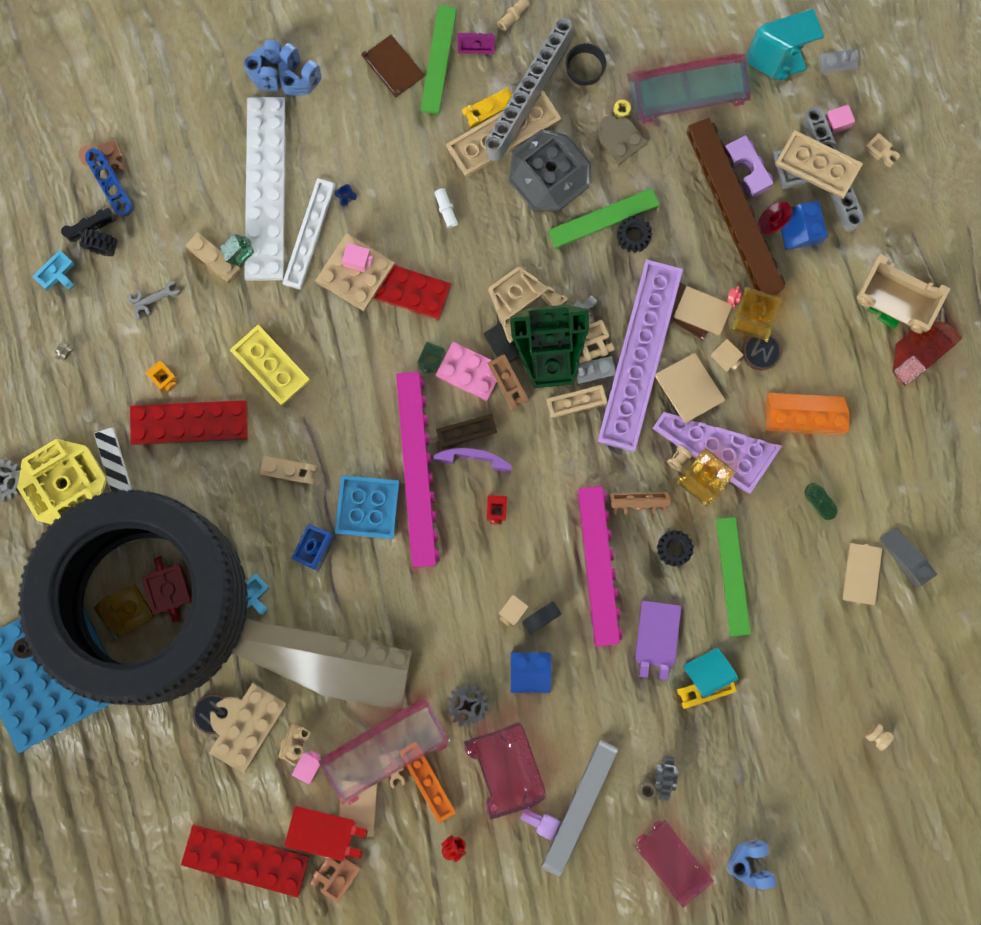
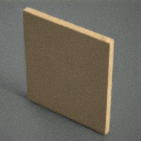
(689, 388)

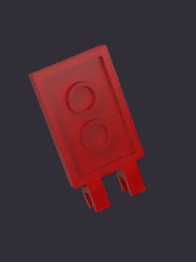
(323, 834)

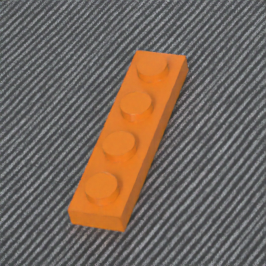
(431, 789)

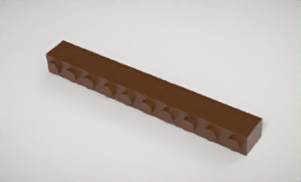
(734, 207)

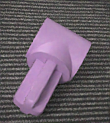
(545, 825)

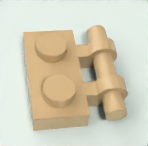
(596, 335)

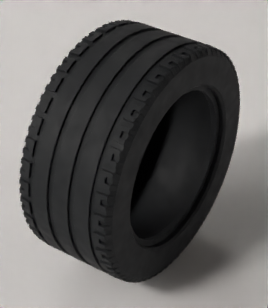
(57, 582)

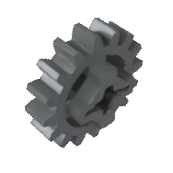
(463, 696)
(666, 777)

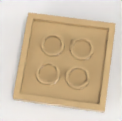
(354, 285)

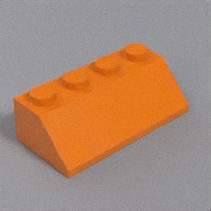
(807, 414)

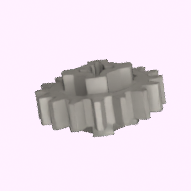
(11, 481)

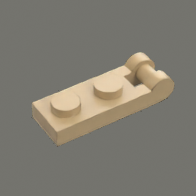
(287, 470)

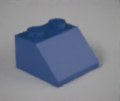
(804, 227)
(530, 672)

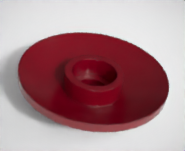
(775, 217)

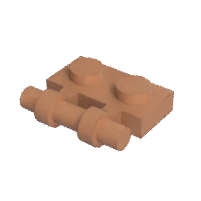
(339, 881)

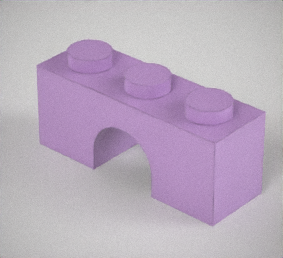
(743, 153)

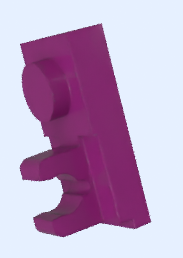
(476, 43)

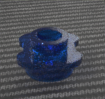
(346, 189)

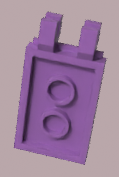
(657, 637)

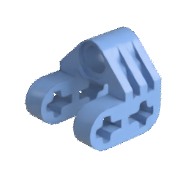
(310, 73)
(264, 77)
(753, 849)

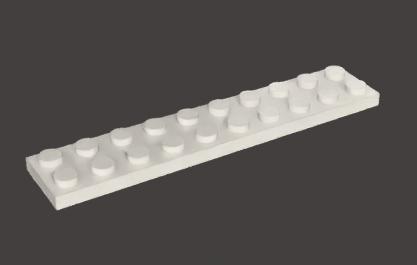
(265, 187)

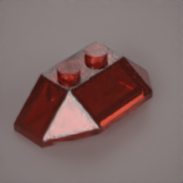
(921, 350)

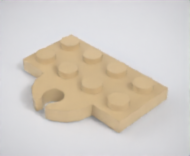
(244, 725)

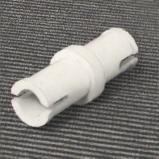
(446, 208)

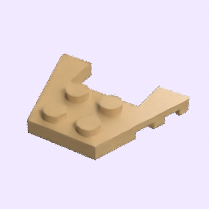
(517, 292)

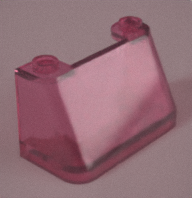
(507, 769)

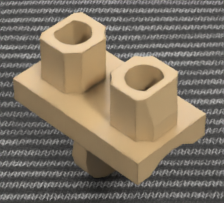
(293, 744)

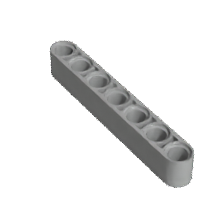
(844, 212)
(579, 808)

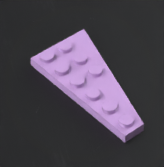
(741, 453)

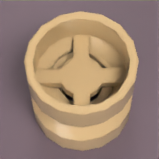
(881, 738)

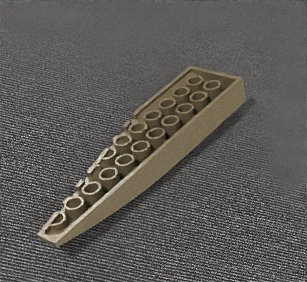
(326, 662)

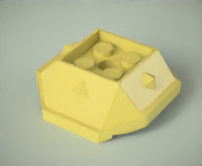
(48, 467)

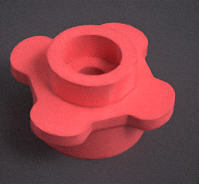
(734, 296)

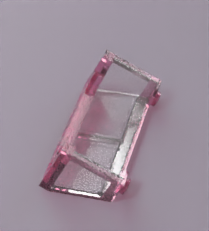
(384, 750)

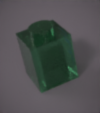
(237, 249)

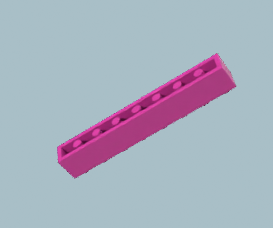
(598, 566)

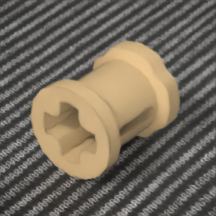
(679, 458)

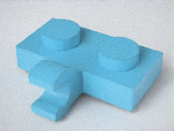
(54, 271)
(256, 588)

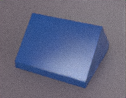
(313, 547)

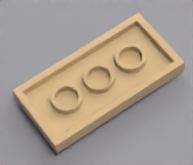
(819, 164)

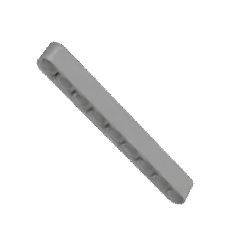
(536, 79)

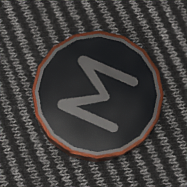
(761, 354)
(203, 709)

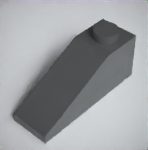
(908, 558)

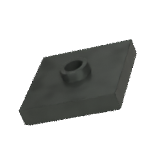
(499, 343)

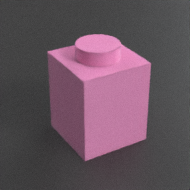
(840, 119)
(357, 258)
(307, 767)

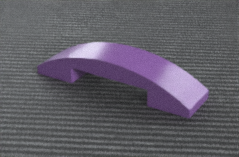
(448, 457)

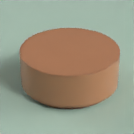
(82, 152)

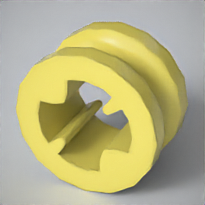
(626, 104)

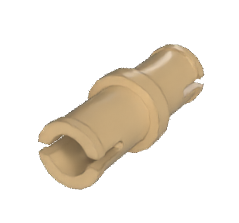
(513, 14)

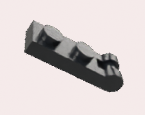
(101, 219)

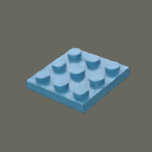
(367, 507)

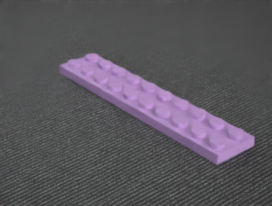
(640, 356)

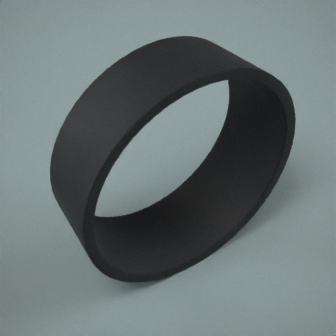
(586, 48)

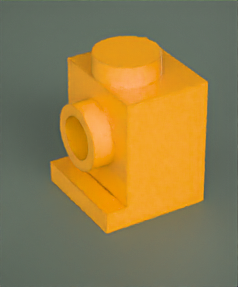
(159, 371)

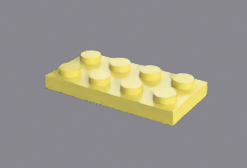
(270, 365)

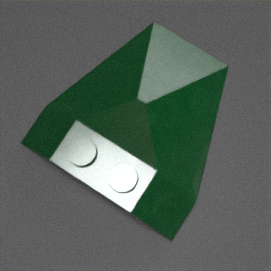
(550, 342)

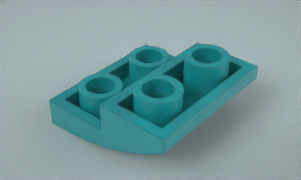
(710, 672)

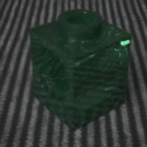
(434, 350)

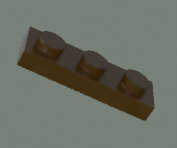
(466, 431)

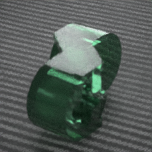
(826, 508)

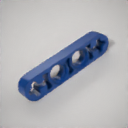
(110, 181)

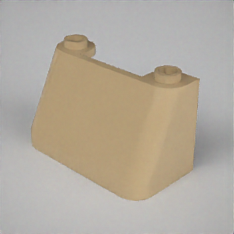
(901, 295)

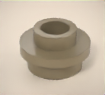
(63, 351)
(653, 793)

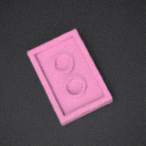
(467, 371)

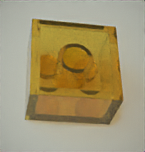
(756, 314)

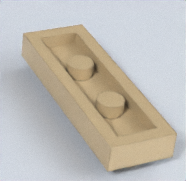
(212, 257)
(576, 401)

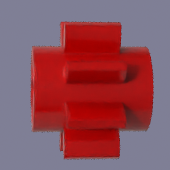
(453, 848)

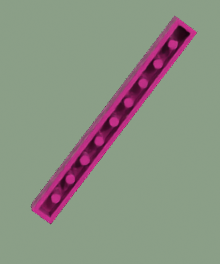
(416, 470)

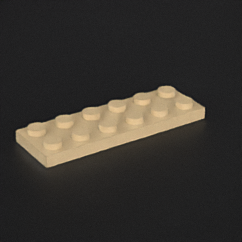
(470, 148)

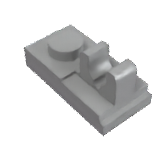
(838, 61)
(595, 370)

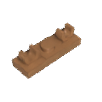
(639, 501)

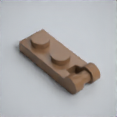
(507, 381)

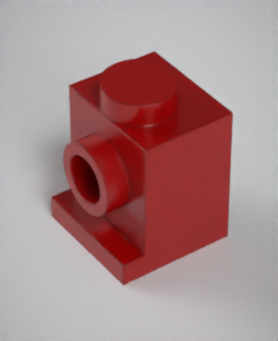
(496, 502)

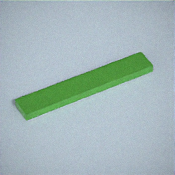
(438, 59)
(603, 218)
(732, 576)

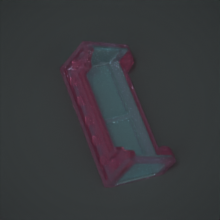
(689, 86)

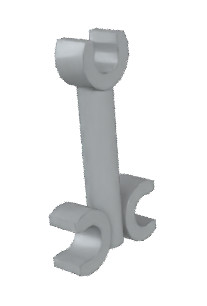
(140, 303)

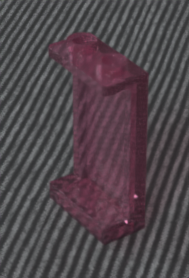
(673, 862)

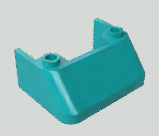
(779, 43)

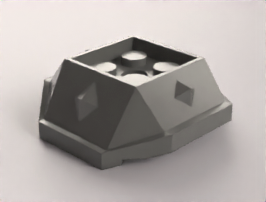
(546, 188)

